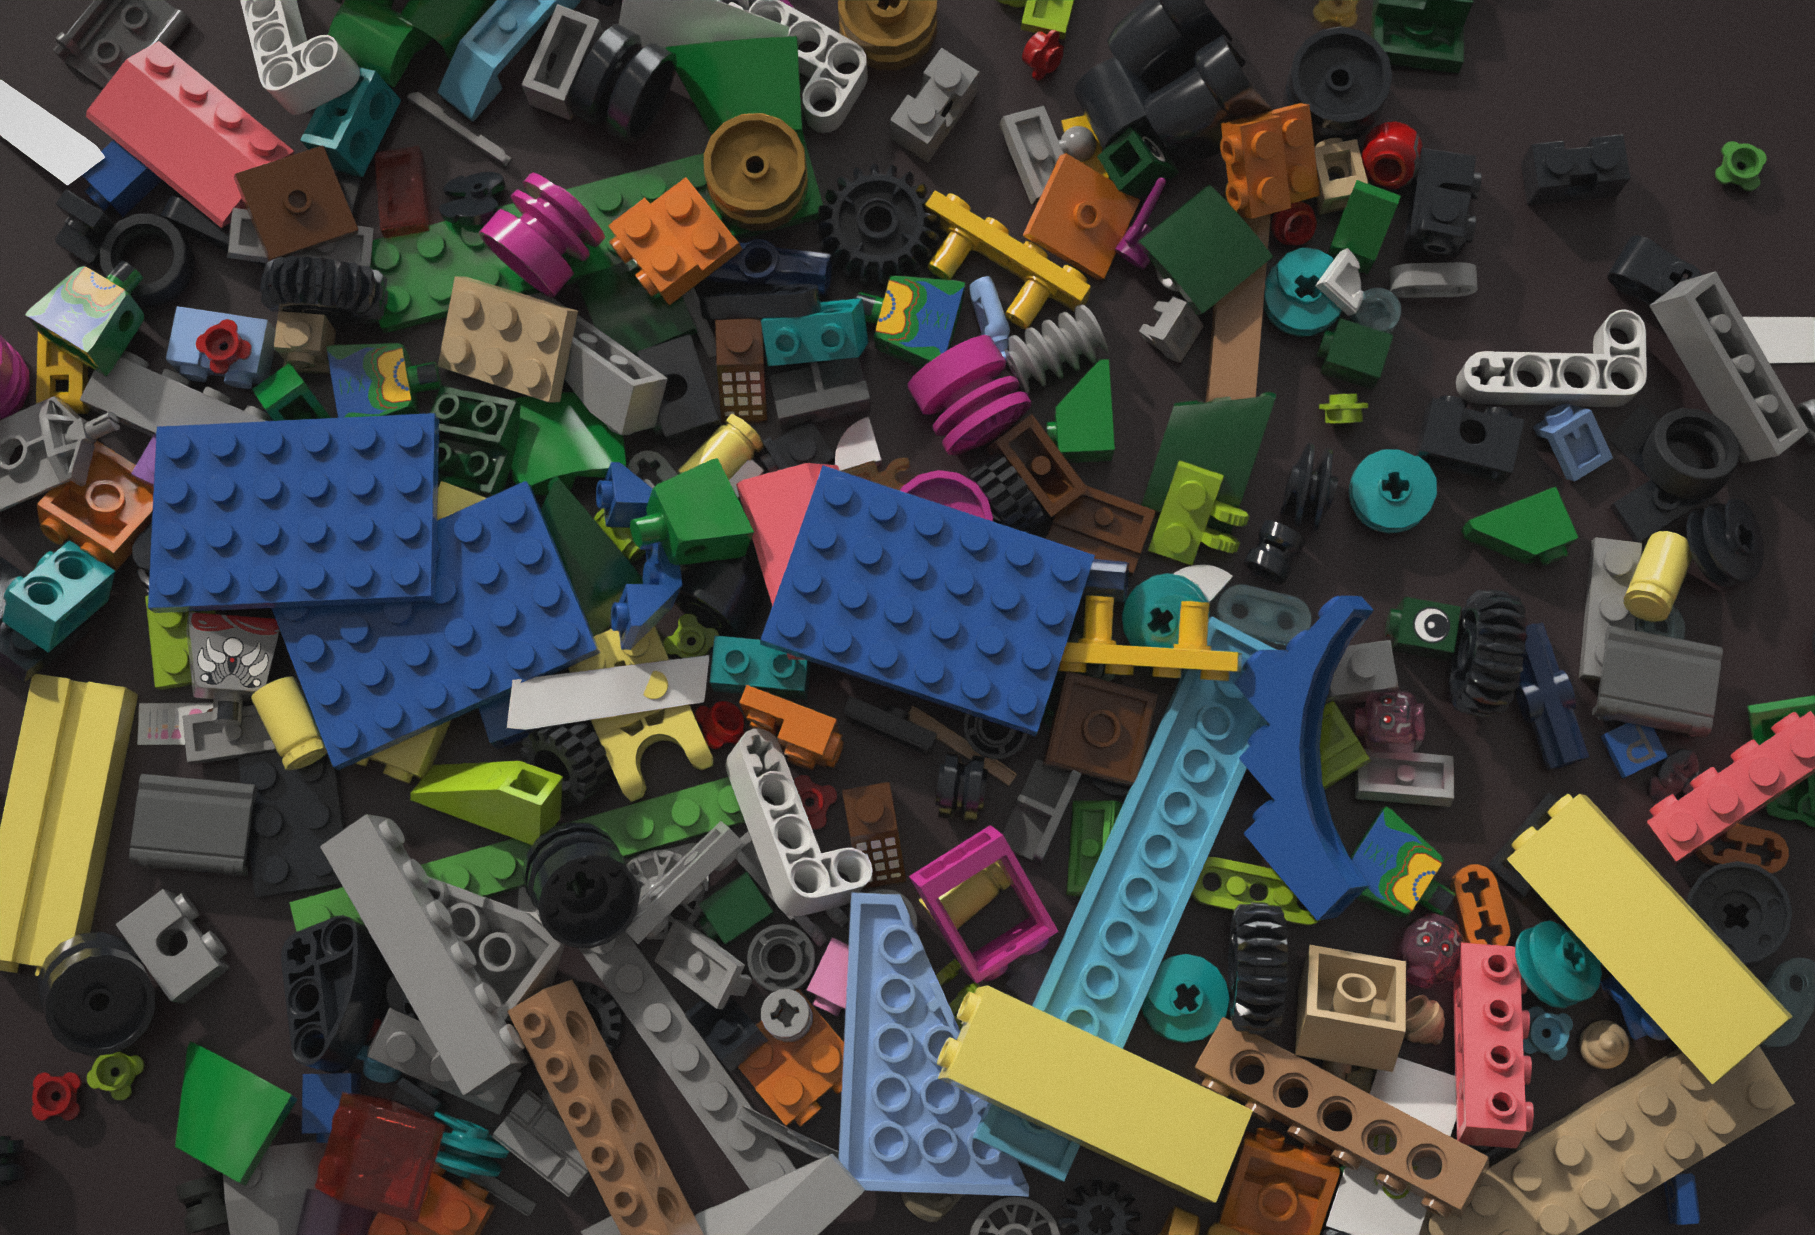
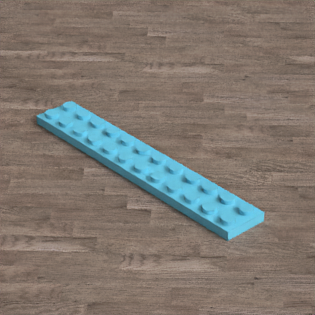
(1142, 880)

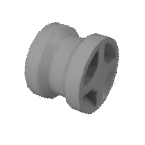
(789, 1025)

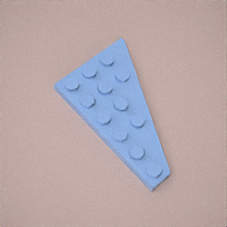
(896, 1116)

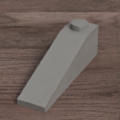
(612, 379)

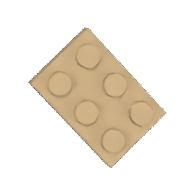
(507, 339)

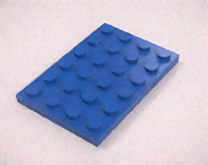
(294, 513)
(928, 600)
(411, 666)

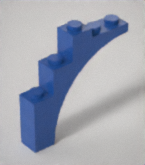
(1284, 756)

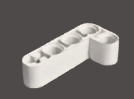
(818, 64)
(291, 68)
(1550, 367)
(760, 769)

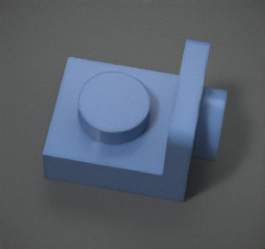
(1574, 439)

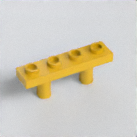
(1026, 260)
(1189, 653)

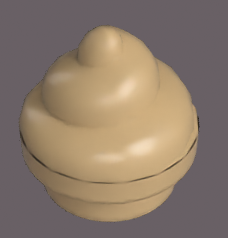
(1424, 1021)
(1604, 1044)

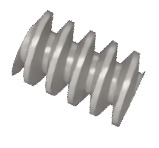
(1055, 347)

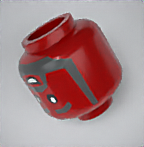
(1391, 155)

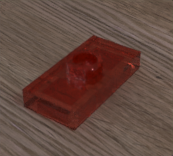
(401, 191)

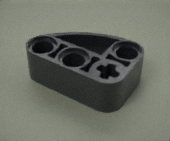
(331, 991)

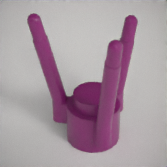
(1128, 245)

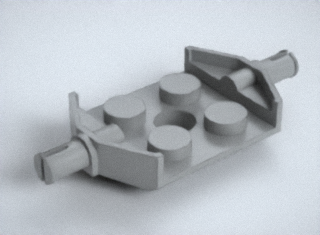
(55, 449)

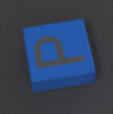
(1633, 748)
(1682, 1199)

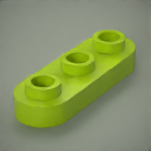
(1235, 884)

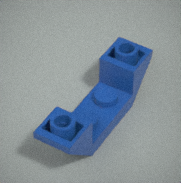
(645, 604)

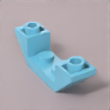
(488, 48)

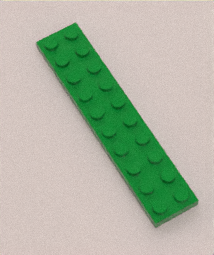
(424, 264)

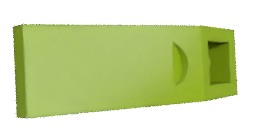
(495, 795)

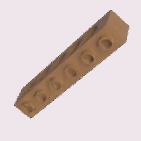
(601, 1114)
(1445, 1194)

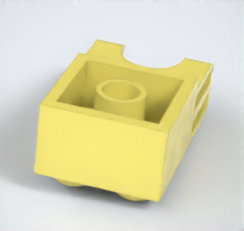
(630, 734)

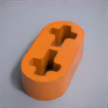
(1745, 837)
(1490, 901)

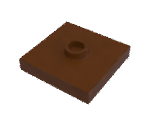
(296, 203)
(1100, 729)

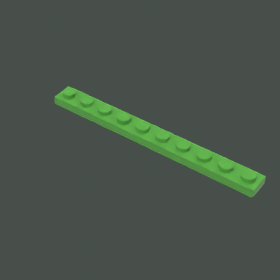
(500, 865)

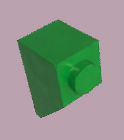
(1364, 223)
(289, 397)
(1085, 419)
(1526, 529)

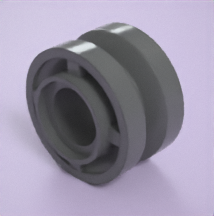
(775, 937)

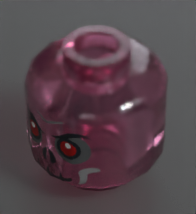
(1391, 722)
(1430, 950)

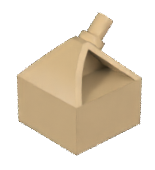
(1351, 1010)

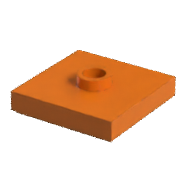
(1081, 217)

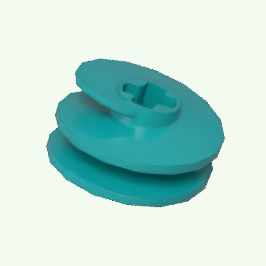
(1285, 308)
(1408, 475)
(1149, 601)
(1557, 965)
(1209, 1004)
(468, 1149)

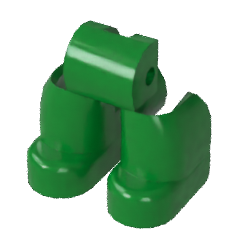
(388, 40)

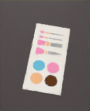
(164, 723)

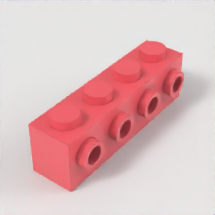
(1736, 792)
(1490, 1048)

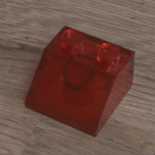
(379, 1156)

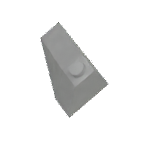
(508, 944)
(275, 1191)
(791, 1205)

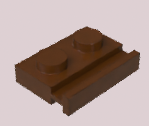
(1103, 527)

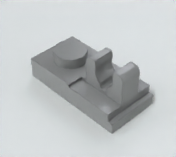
(702, 964)

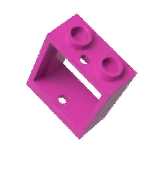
(959, 866)

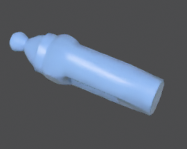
(990, 312)

